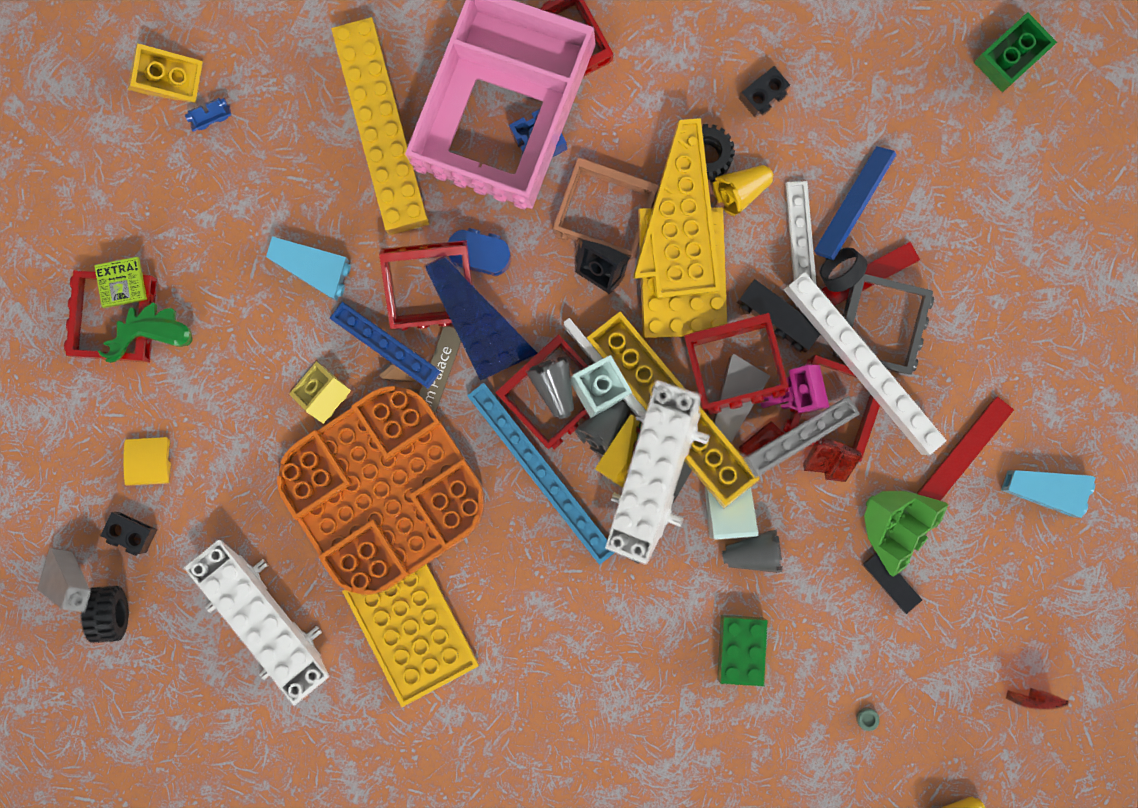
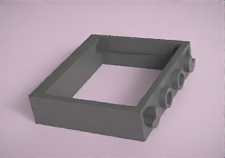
(921, 321)

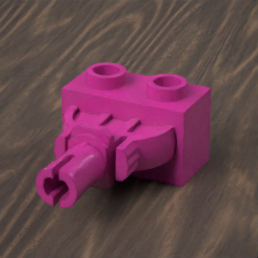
(805, 391)

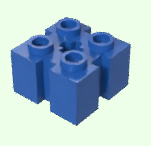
(522, 130)

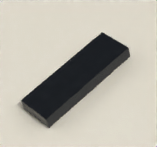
(894, 586)

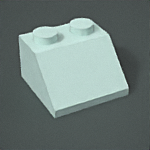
(600, 386)

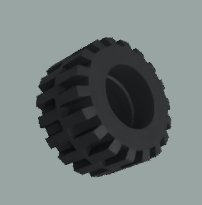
(724, 148)
(105, 614)

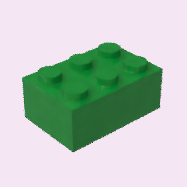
(1015, 52)
(742, 650)

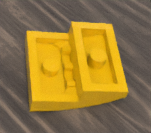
(146, 461)

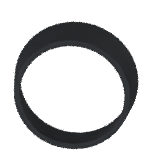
(848, 279)

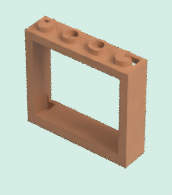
(609, 175)

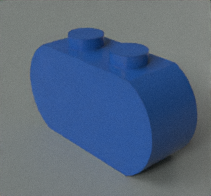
(486, 253)

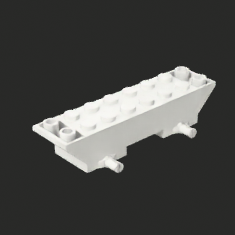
(654, 472)
(258, 620)

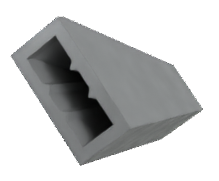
(738, 380)
(64, 581)

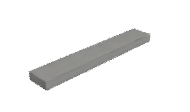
(801, 436)

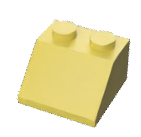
(319, 392)

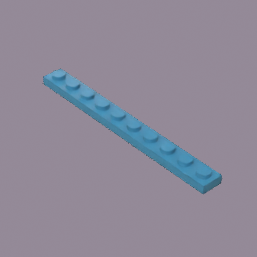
(540, 472)

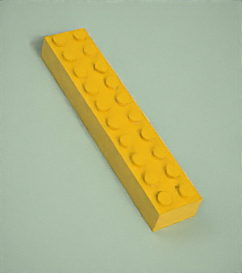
(380, 126)
(714, 463)

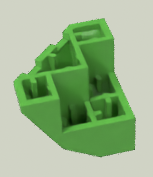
(898, 525)

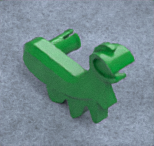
(147, 324)

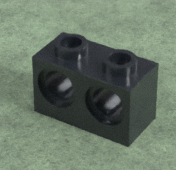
(761, 89)
(130, 528)

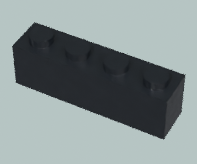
(785, 319)

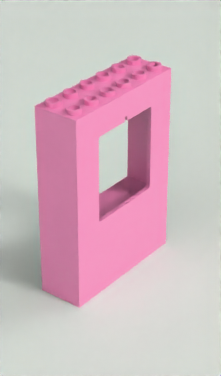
(517, 51)

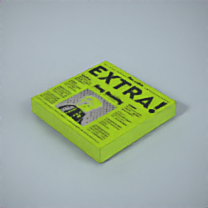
(120, 282)

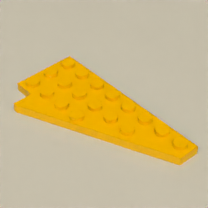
(680, 231)

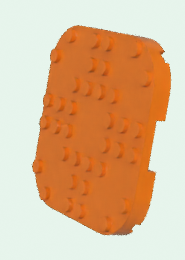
(380, 490)

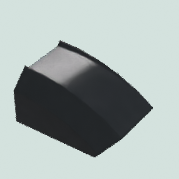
(600, 264)

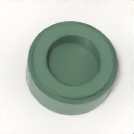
(867, 719)

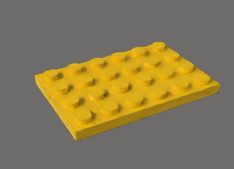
(684, 313)
(413, 635)

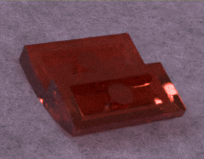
(832, 459)
(1037, 699)

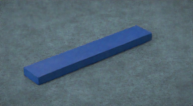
(855, 203)
(385, 345)

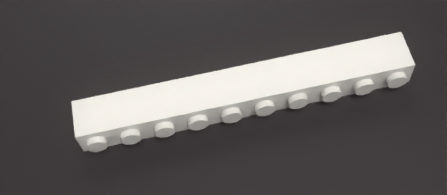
(864, 365)

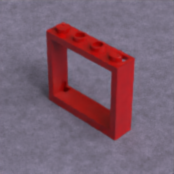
(605, 55)
(388, 255)
(73, 323)
(729, 330)
(521, 375)
(868, 417)

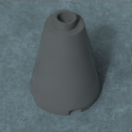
(554, 385)
(604, 427)
(755, 553)

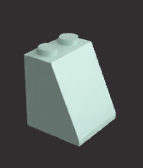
(733, 521)

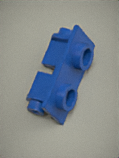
(217, 111)

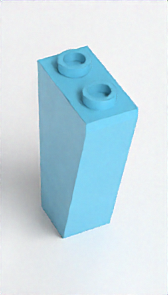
(315, 267)
(1052, 490)

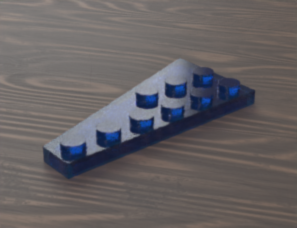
(481, 328)

